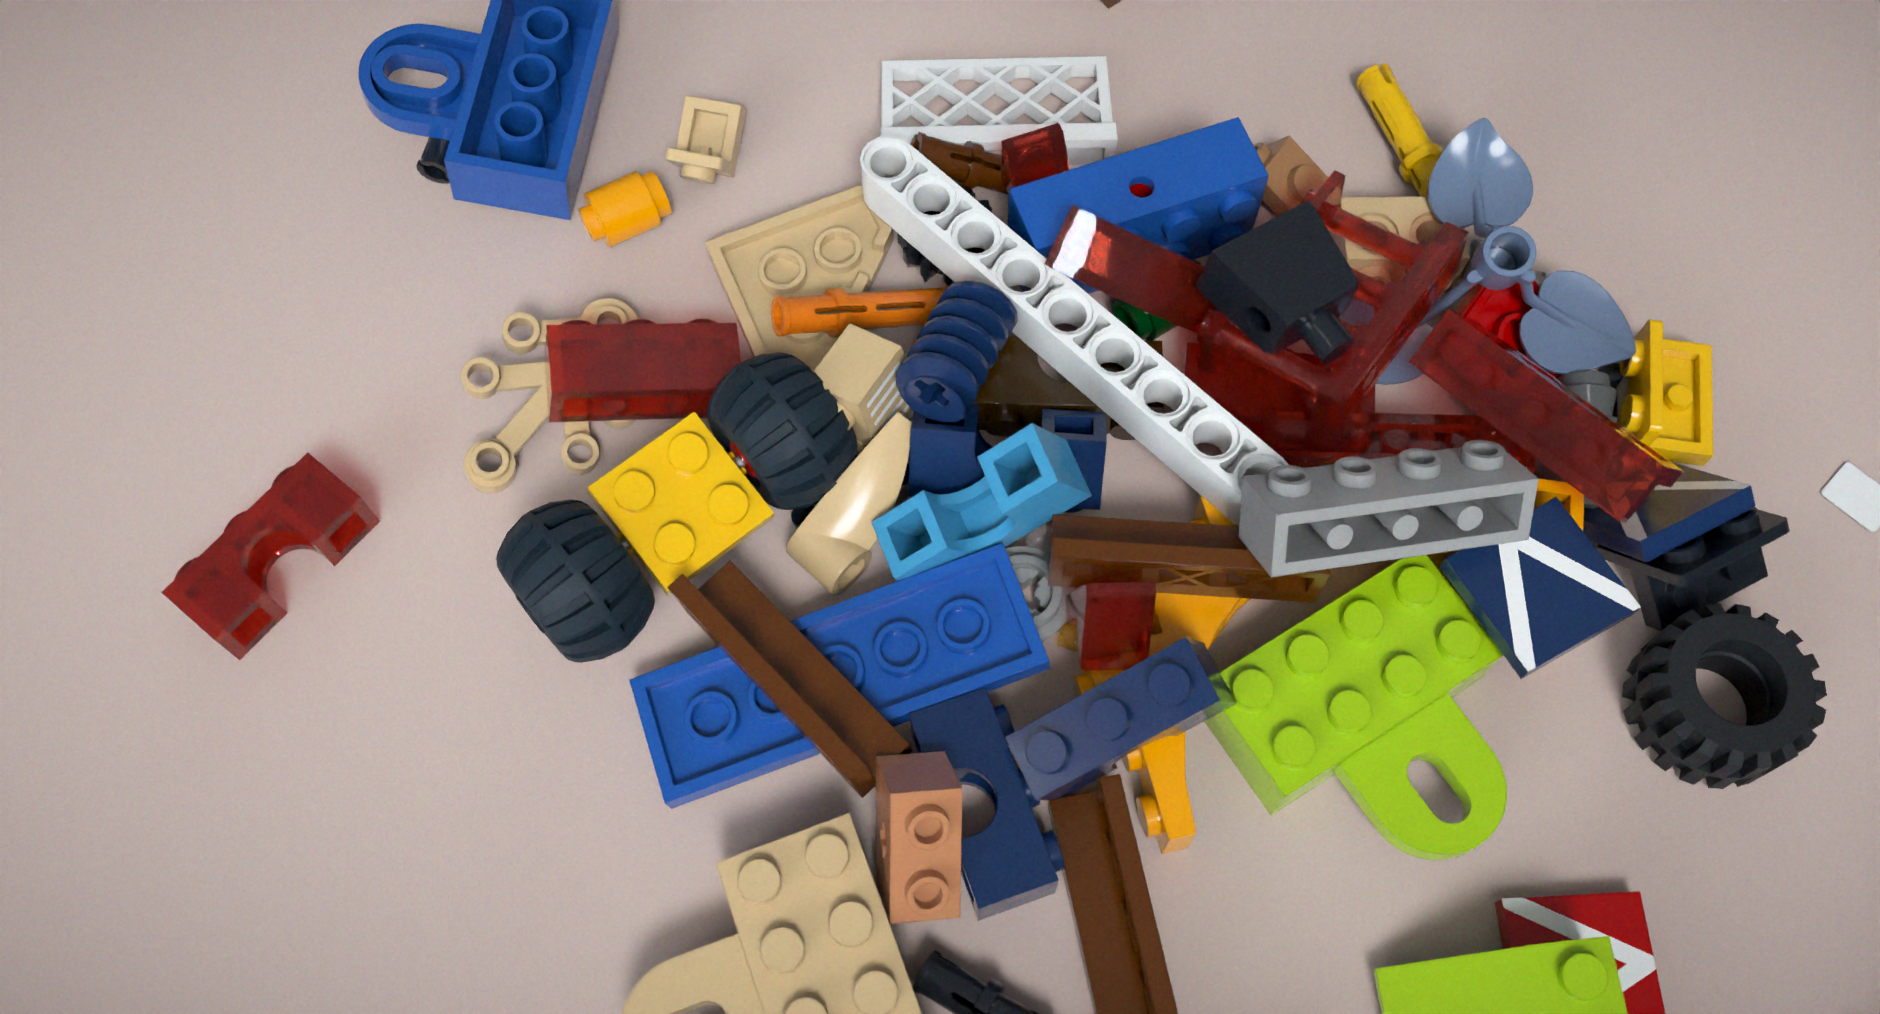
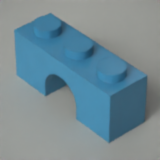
(1021, 490)

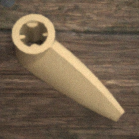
(839, 531)

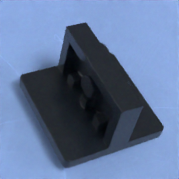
(1702, 568)

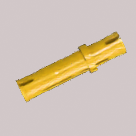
(1400, 125)

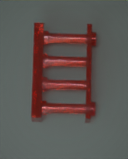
(1396, 311)

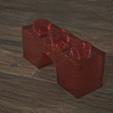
(228, 581)

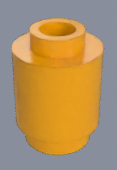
(624, 208)

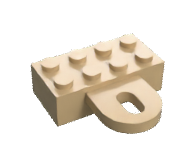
(804, 940)

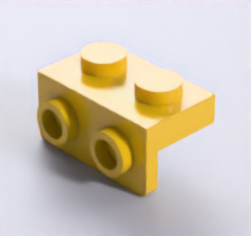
(1670, 396)

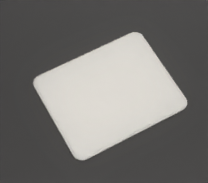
(1855, 495)

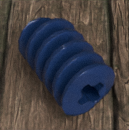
(955, 350)

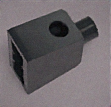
(1284, 284)

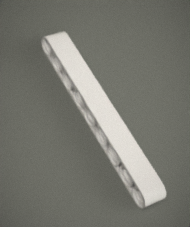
(1058, 300)

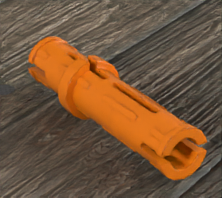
(799, 314)

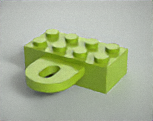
(1364, 697)

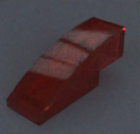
(1130, 268)

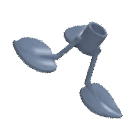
(1572, 317)

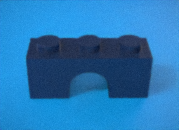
(947, 452)
(1119, 716)
(1011, 857)

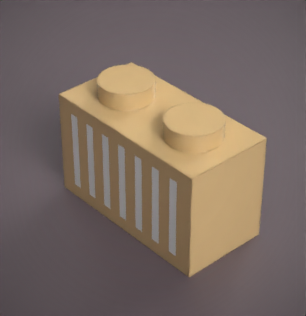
(862, 378)

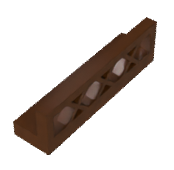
(1173, 554)
(792, 674)
(1111, 902)

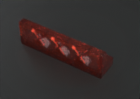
(1543, 416)
(1378, 436)

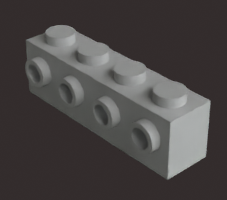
(1385, 507)

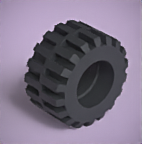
(1761, 666)

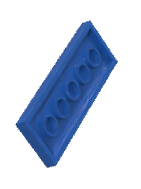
(895, 645)

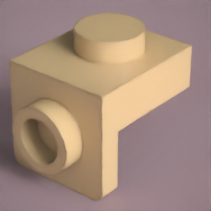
(707, 139)

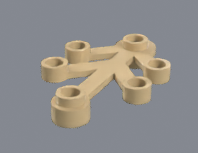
(535, 410)

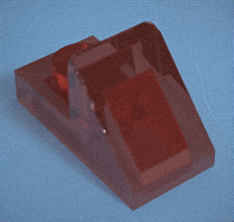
(1112, 623)

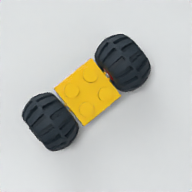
(677, 505)

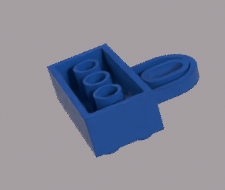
(513, 97)

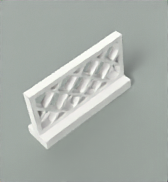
(1083, 141)

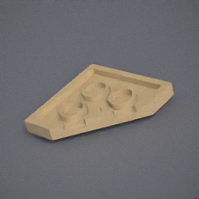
(797, 255)

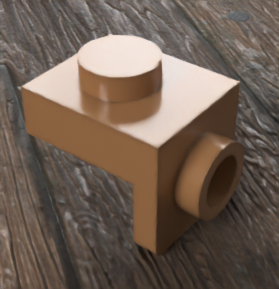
(1290, 174)

